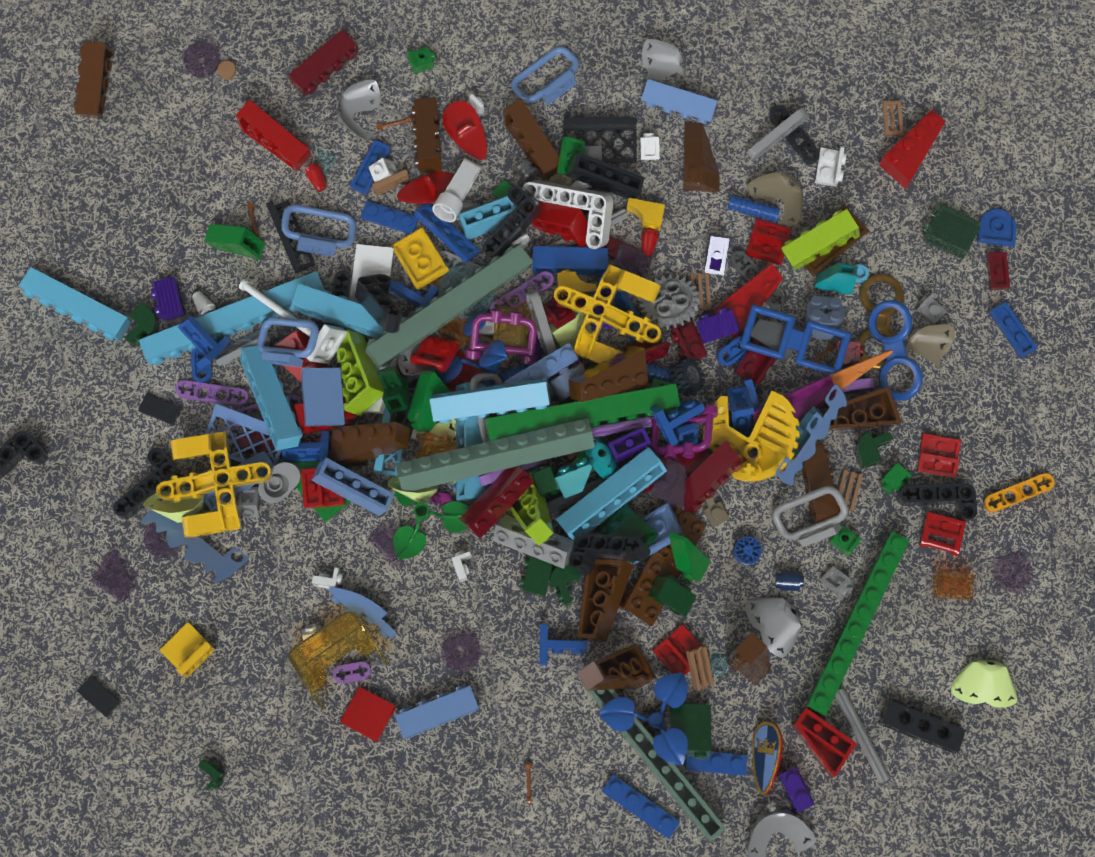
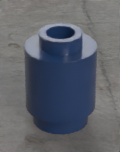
(789, 581)

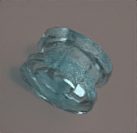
(718, 660)

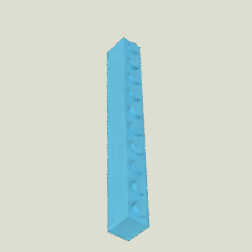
(224, 321)

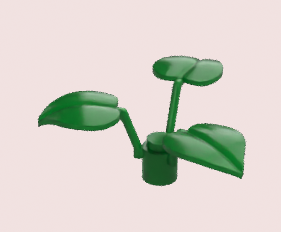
(411, 542)

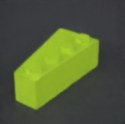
(820, 239)
(359, 374)
(533, 514)

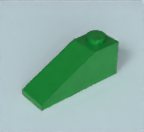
(688, 558)

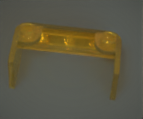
(327, 647)

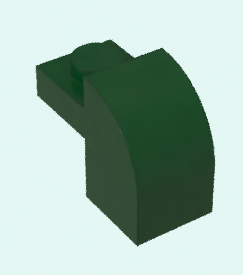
(146, 323)
(396, 392)
(866, 449)
(561, 579)

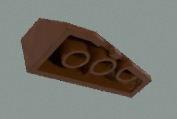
(699, 165)

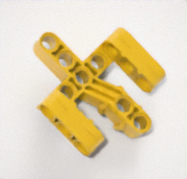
(614, 279)
(227, 516)

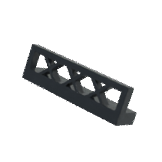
(284, 239)

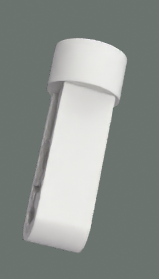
(450, 202)

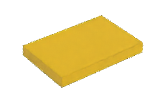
(420, 258)

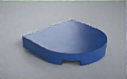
(997, 228)

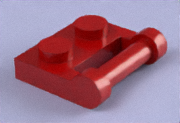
(435, 348)
(942, 527)

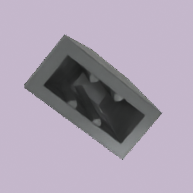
(770, 335)

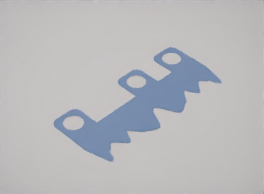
(818, 432)
(197, 548)

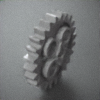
(673, 304)

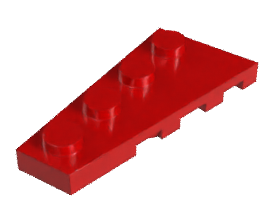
(752, 293)

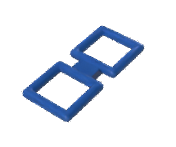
(795, 339)

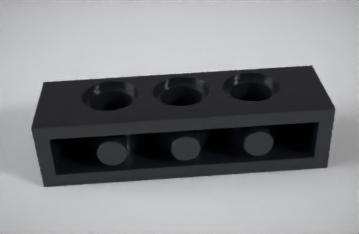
(604, 176)
(954, 733)

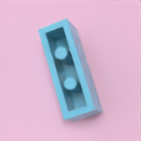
(486, 217)

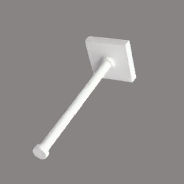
(328, 338)

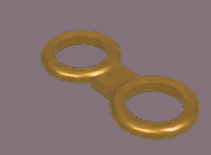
(884, 317)

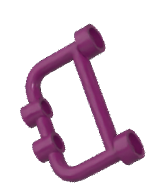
(514, 318)
(687, 449)

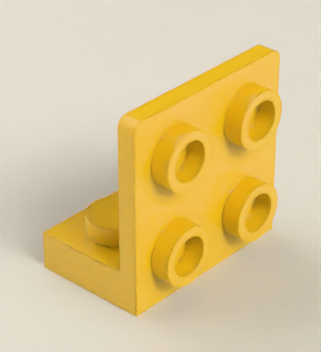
(187, 650)

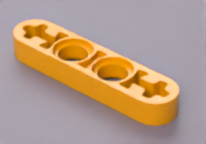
(1018, 492)

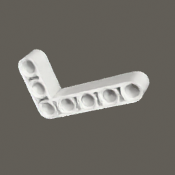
(576, 200)

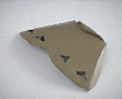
(775, 186)
(927, 342)

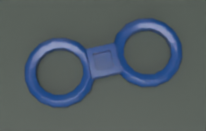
(898, 346)

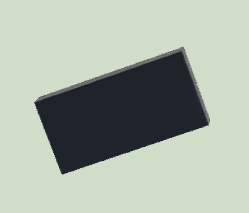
(159, 409)
(98, 696)

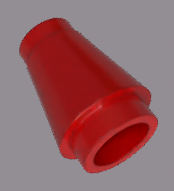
(316, 177)
(649, 241)

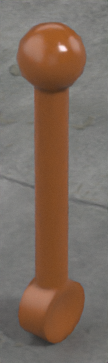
(380, 126)
(250, 206)
(830, 347)
(528, 765)

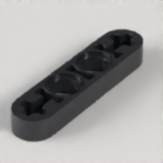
(797, 133)

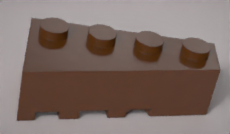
(93, 79)
(427, 135)
(531, 138)
(617, 375)
(866, 411)
(362, 442)
(819, 475)
(602, 598)
(750, 659)
(618, 671)

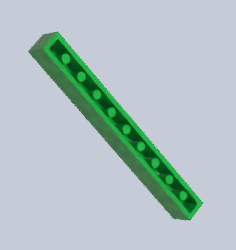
(596, 410)
(856, 624)

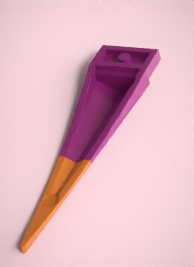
(815, 392)

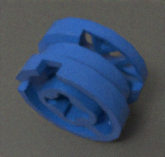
(747, 550)

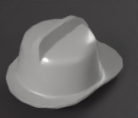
(283, 480)

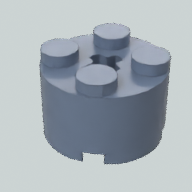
(825, 311)
(561, 385)

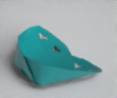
(601, 463)

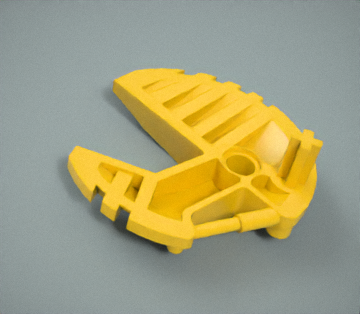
(772, 436)

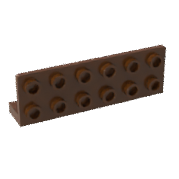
(661, 564)

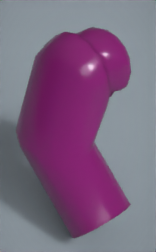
(441, 498)

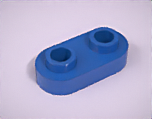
(732, 351)
(196, 370)

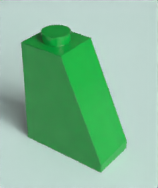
(235, 240)
(420, 411)

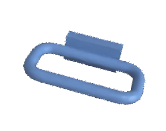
(557, 86)
(313, 243)
(284, 356)

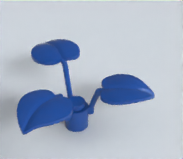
(489, 360)
(669, 745)

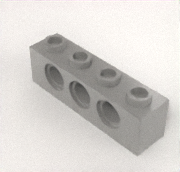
(554, 550)

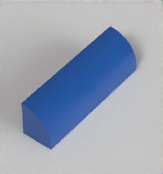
(579, 259)

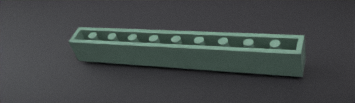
(449, 306)
(495, 455)
(666, 773)

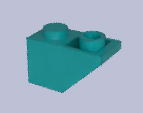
(837, 278)
(573, 478)

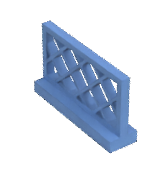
(245, 421)

